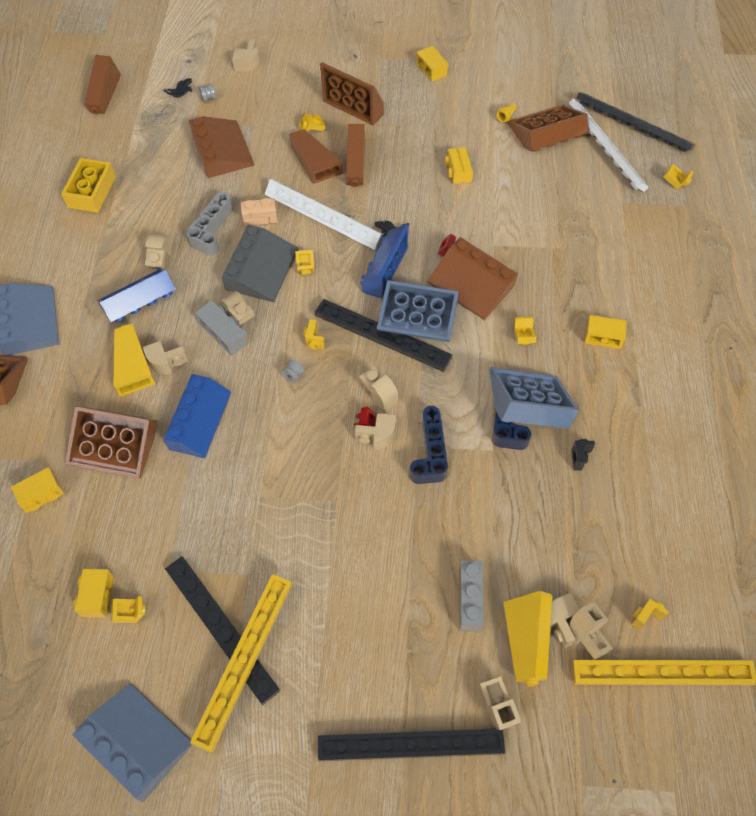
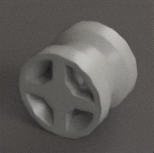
(207, 92)
(292, 371)

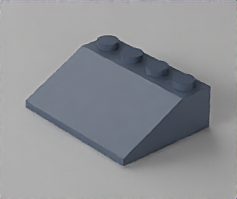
(418, 310)
(27, 318)
(531, 398)
(133, 741)

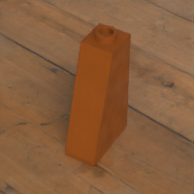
(101, 84)
(355, 154)
(315, 157)

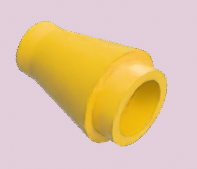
(506, 112)

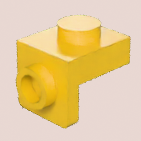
(312, 122)
(677, 177)
(305, 262)
(524, 330)
(312, 340)
(651, 607)
(127, 610)

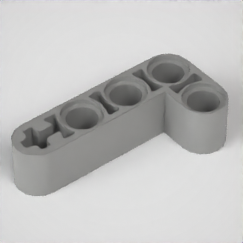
(202, 230)

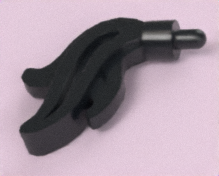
(181, 89)
(385, 226)

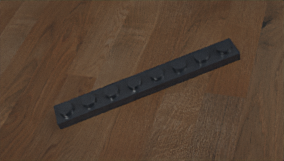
(641, 125)
(367, 328)
(219, 625)
(411, 745)

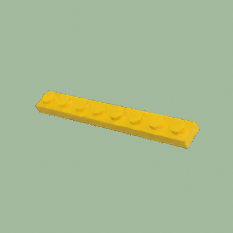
(241, 664)
(664, 672)

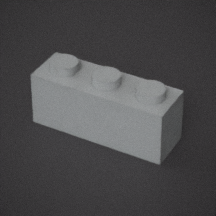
(222, 327)
(471, 596)

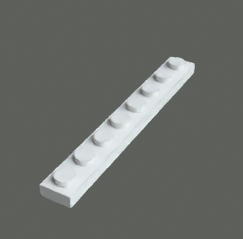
(611, 150)
(324, 214)

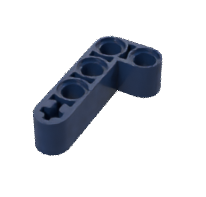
(511, 434)
(431, 443)

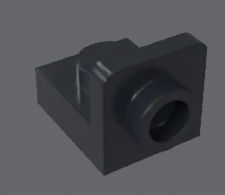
(580, 453)

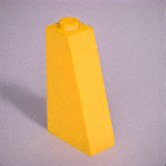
(130, 363)
(529, 635)

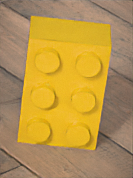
(89, 185)

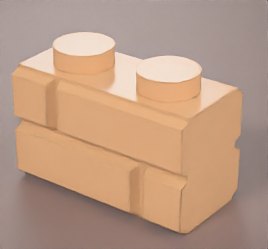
(259, 211)

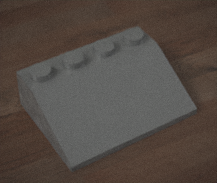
(259, 264)

